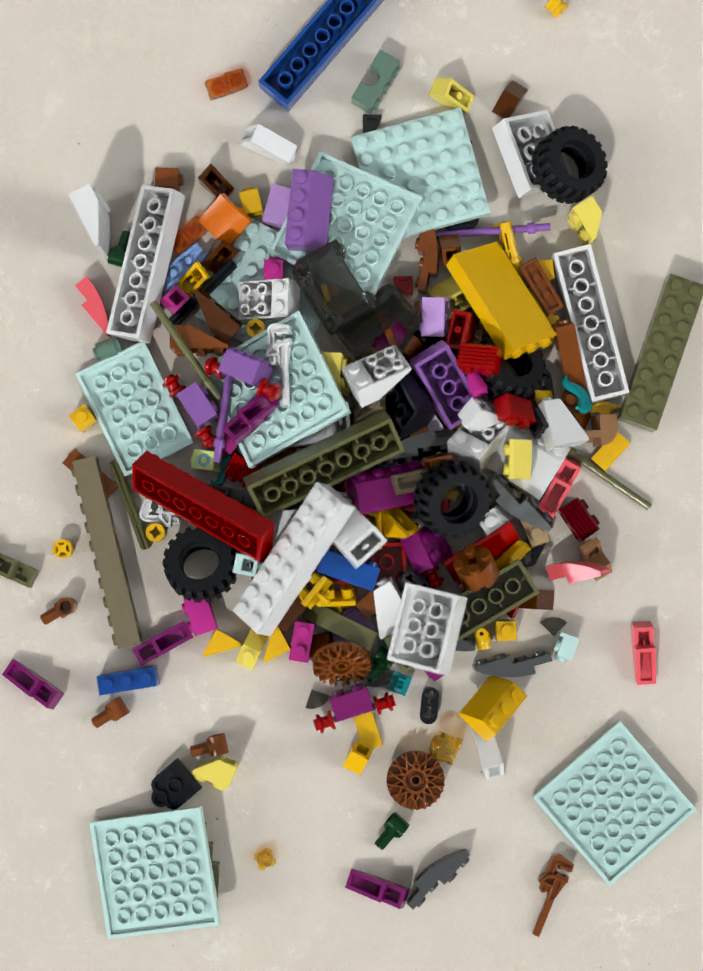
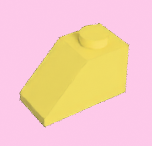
(451, 94)
(251, 649)

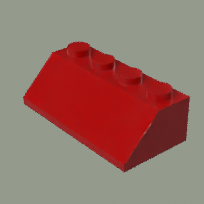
(496, 542)

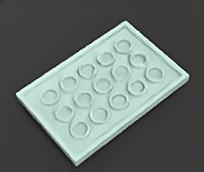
(134, 406)

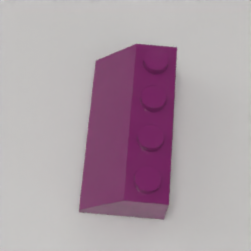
(374, 490)

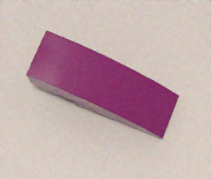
(249, 418)
(162, 643)
(33, 684)
(377, 888)

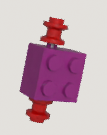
(426, 552)
(351, 704)

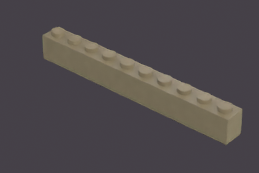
(107, 552)

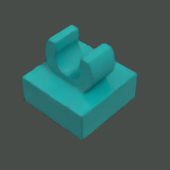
(399, 683)

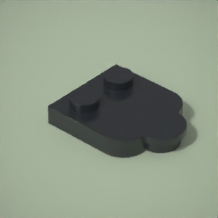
(174, 786)

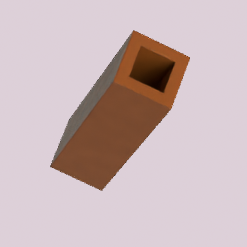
(569, 352)

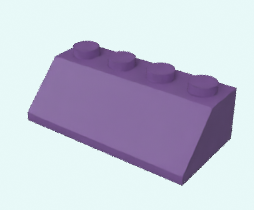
(308, 210)

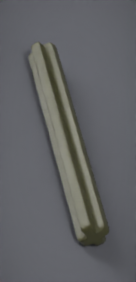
(130, 505)

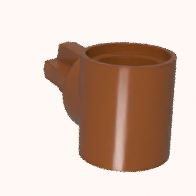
(58, 611)
(113, 710)
(215, 745)

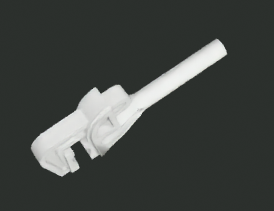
(279, 353)
(165, 516)

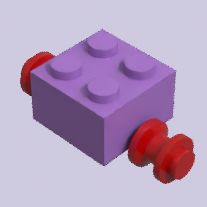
(247, 369)
(197, 405)

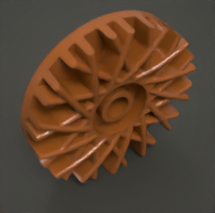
(341, 663)
(412, 765)

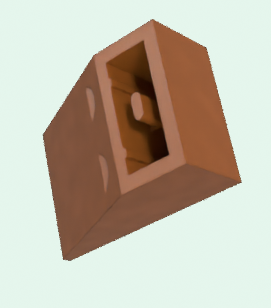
(198, 342)

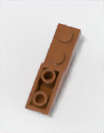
(429, 265)

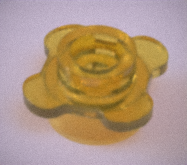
(267, 853)

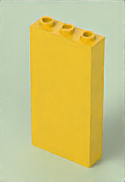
(501, 300)

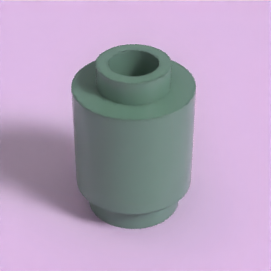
(107, 348)

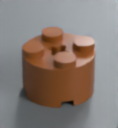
(476, 567)

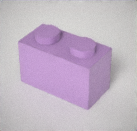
(277, 206)
(434, 316)

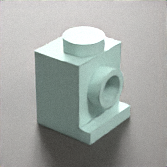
(242, 562)
(565, 647)

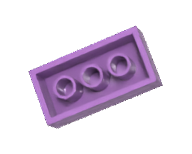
(442, 381)

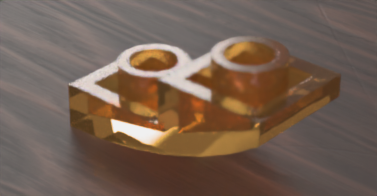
(226, 85)
(189, 235)

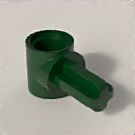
(117, 253)
(380, 664)
(394, 827)

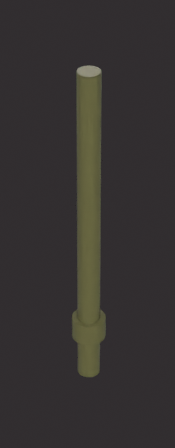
(207, 381)
(572, 454)

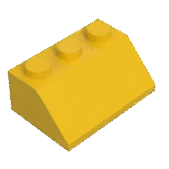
(492, 706)

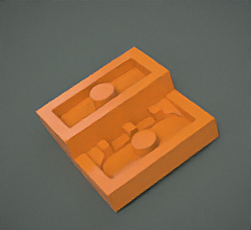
(225, 219)

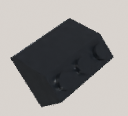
(409, 405)

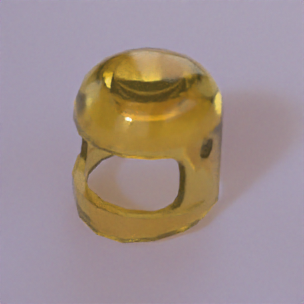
(445, 747)

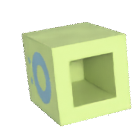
(203, 461)

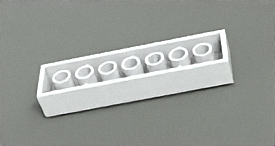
(145, 263)
(587, 309)
(293, 559)

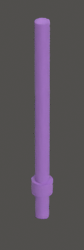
(531, 228)
(219, 442)

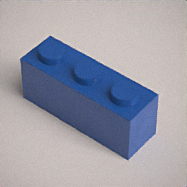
(340, 568)
(128, 680)

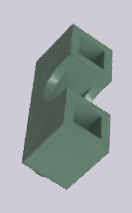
(367, 96)

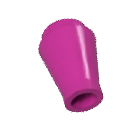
(476, 385)

